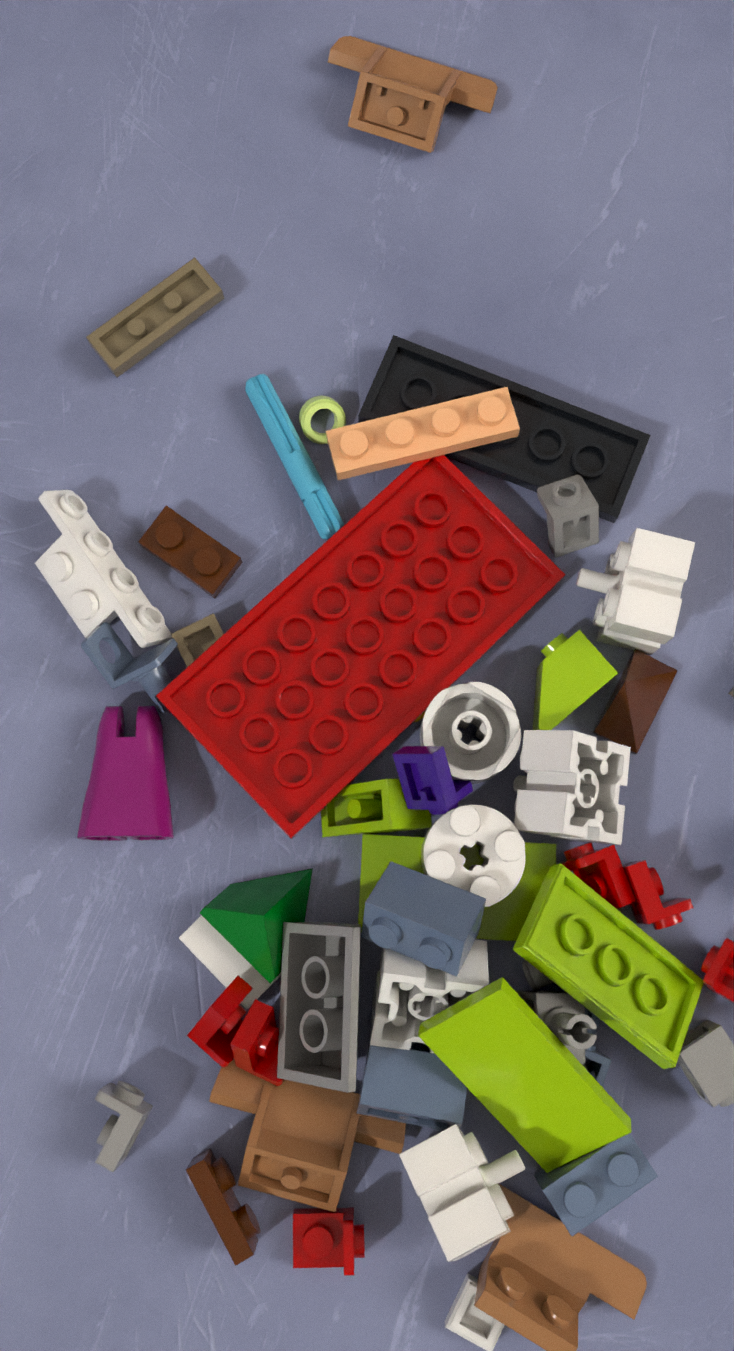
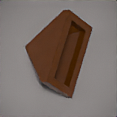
(635, 701)

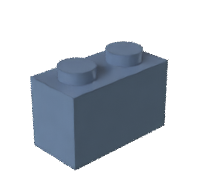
(423, 918)
(411, 1089)
(596, 1182)

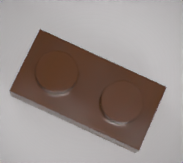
(190, 551)
(234, 1222)

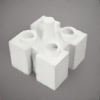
(641, 590)
(571, 786)
(413, 992)
(461, 1190)

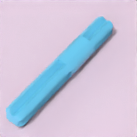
(294, 456)

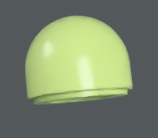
(312, 406)

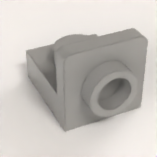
(570, 515)
(120, 1132)

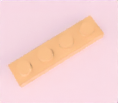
(422, 433)

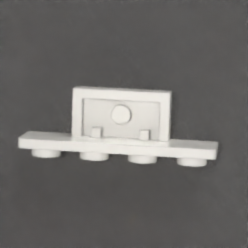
(91, 575)

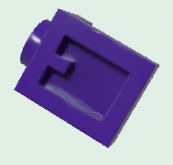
(428, 779)

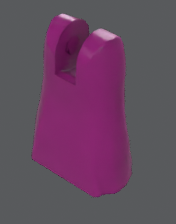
(127, 781)

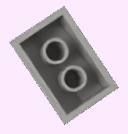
(319, 1004)

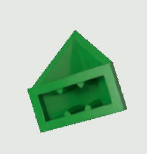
(253, 916)

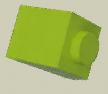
(567, 678)
(371, 809)

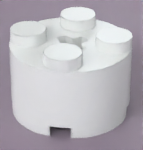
(496, 724)
(500, 848)

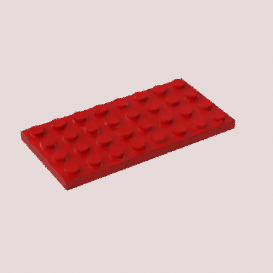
(360, 640)

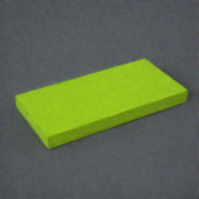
(499, 920)
(610, 966)
(524, 1076)

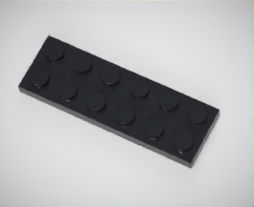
(553, 435)

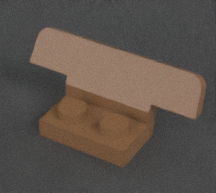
(405, 94)
(300, 1135)
(543, 1276)

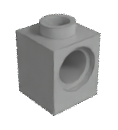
(709, 1063)

